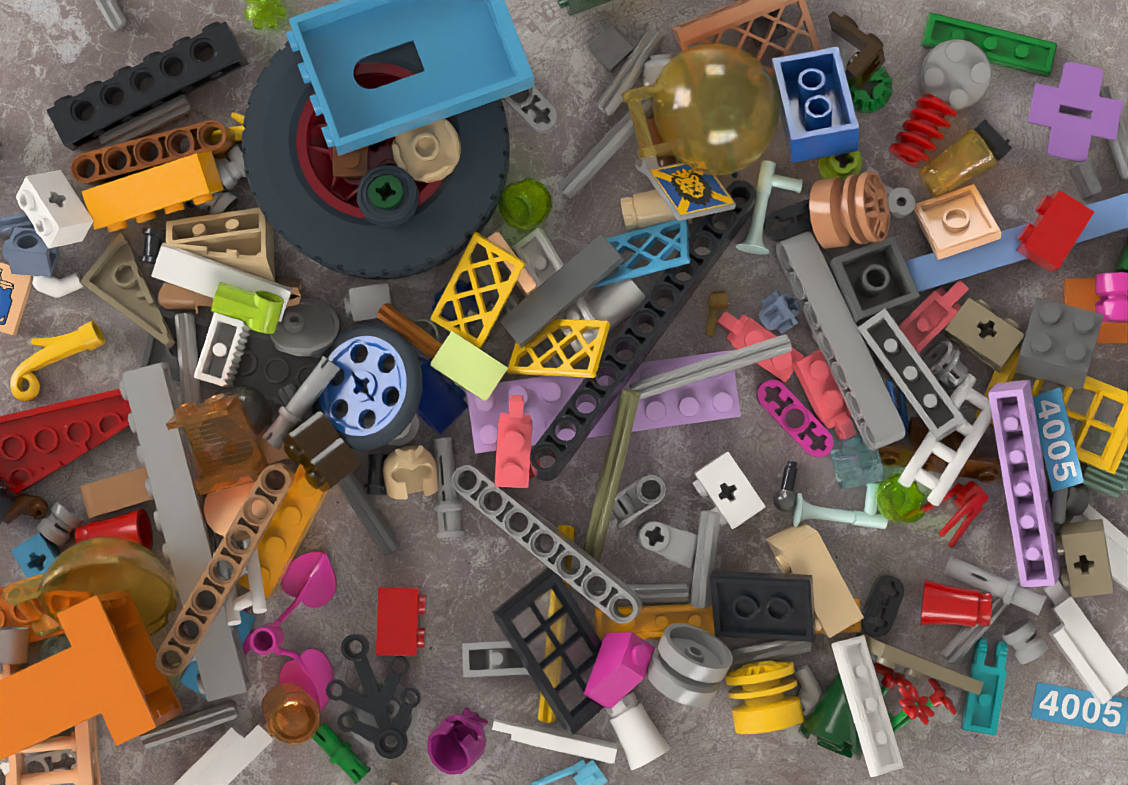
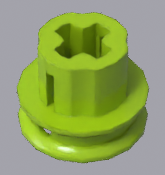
(830, 168)

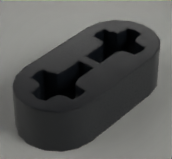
(784, 214)
(890, 607)

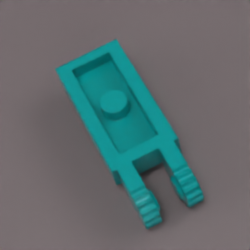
(983, 710)

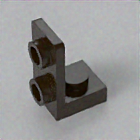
(864, 63)

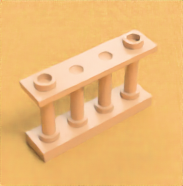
(82, 741)

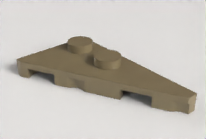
(121, 283)
(917, 666)

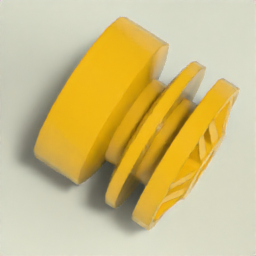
(764, 698)

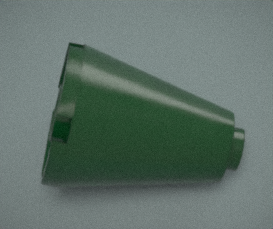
(833, 722)

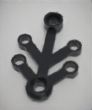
(375, 701)

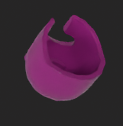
(457, 742)

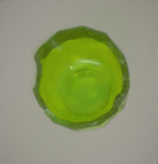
(525, 204)
(899, 502)

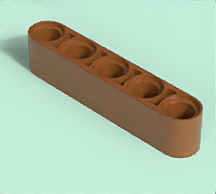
(137, 152)

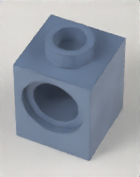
(29, 253)

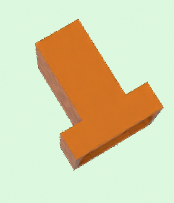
(102, 673)

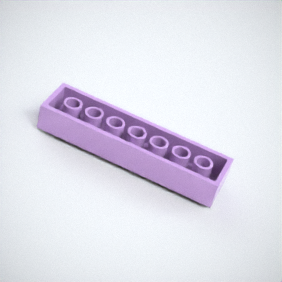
(547, 395)

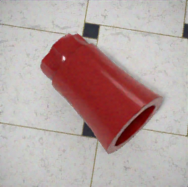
(132, 526)
(954, 605)

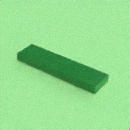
(999, 45)

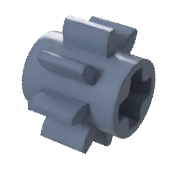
(779, 311)

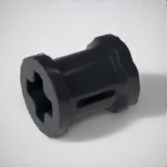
(152, 243)

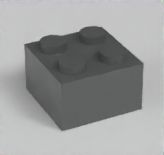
(874, 280)
(1059, 343)

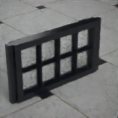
(553, 645)

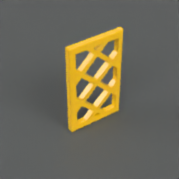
(504, 289)
(593, 350)

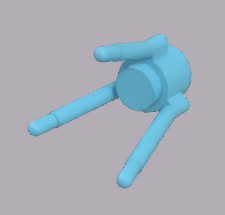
(587, 774)

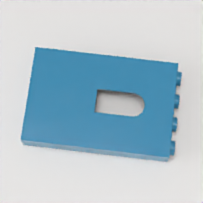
(464, 47)

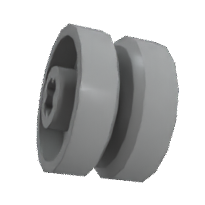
(689, 665)

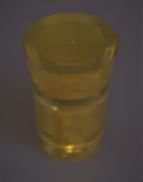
(957, 164)

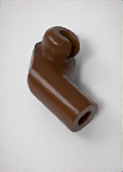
(27, 505)

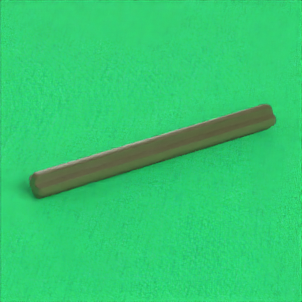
(611, 472)

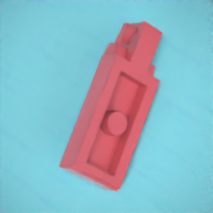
(933, 315)
(749, 332)
(824, 394)
(513, 446)

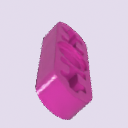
(817, 431)

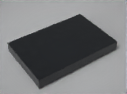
(763, 606)

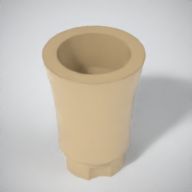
(645, 210)

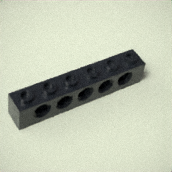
(68, 110)

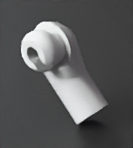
(810, 689)

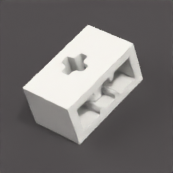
(54, 209)
(727, 472)

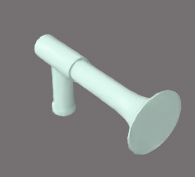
(767, 179)
(868, 518)

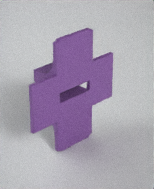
(1077, 95)

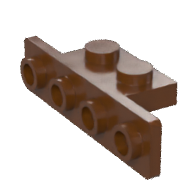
(976, 467)

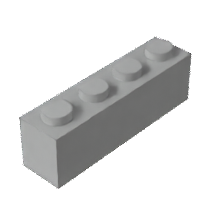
(912, 375)

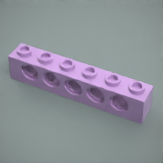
(1025, 483)

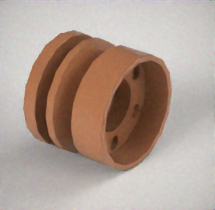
(849, 210)

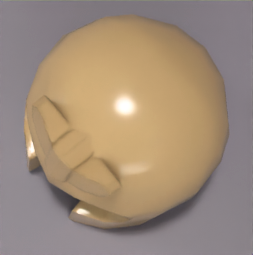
(410, 471)

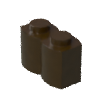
(320, 452)

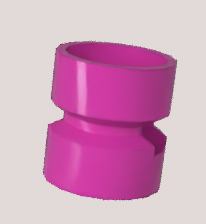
(1114, 297)

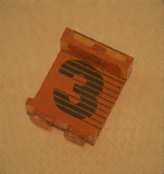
(221, 442)

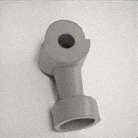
(900, 200)

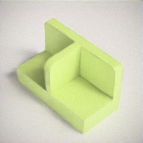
(468, 366)

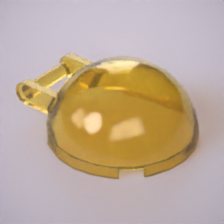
(710, 109)
(93, 569)

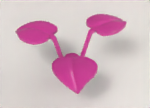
(314, 583)

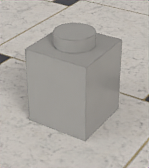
(366, 301)

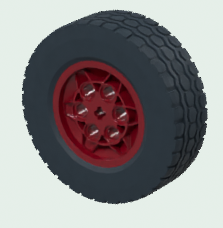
(320, 214)

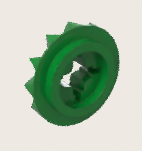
(880, 93)

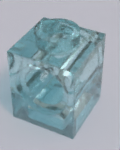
(856, 464)

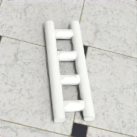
(955, 459)
(254, 597)

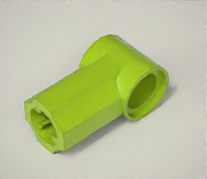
(257, 309)

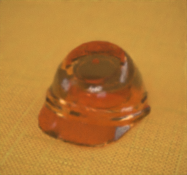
(290, 714)

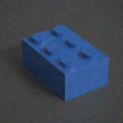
(815, 104)

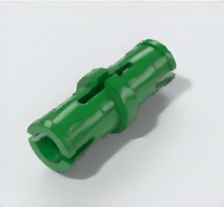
(341, 753)

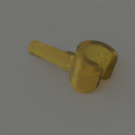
(716, 302)

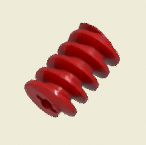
(921, 129)

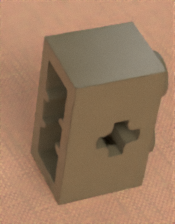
(966, 331)
(1085, 577)

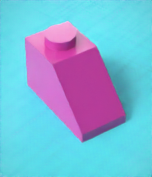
(618, 667)

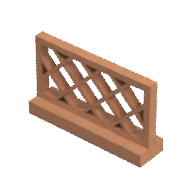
(745, 12)

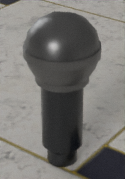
(785, 499)

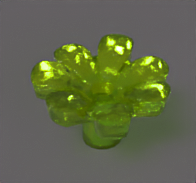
(264, 12)

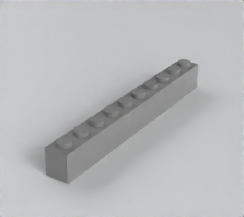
(183, 522)

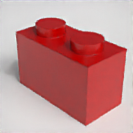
(1054, 230)
(400, 620)

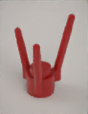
(968, 501)

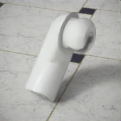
(57, 287)

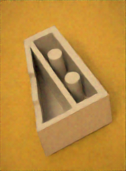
(232, 238)
(804, 552)

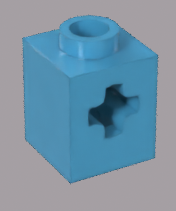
(29, 553)

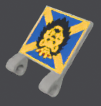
(686, 191)

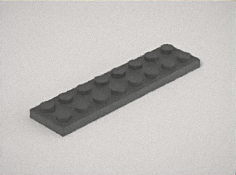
(260, 365)

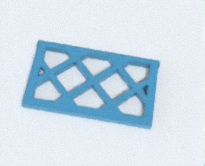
(656, 233)

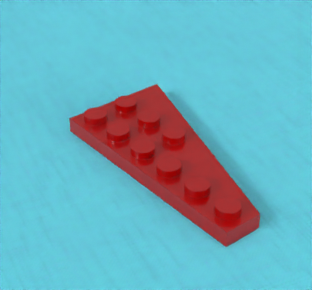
(54, 435)

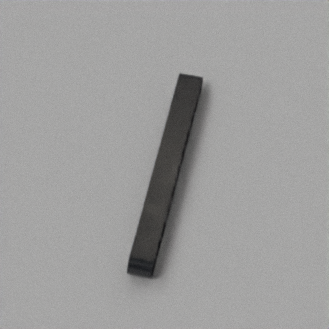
(640, 343)

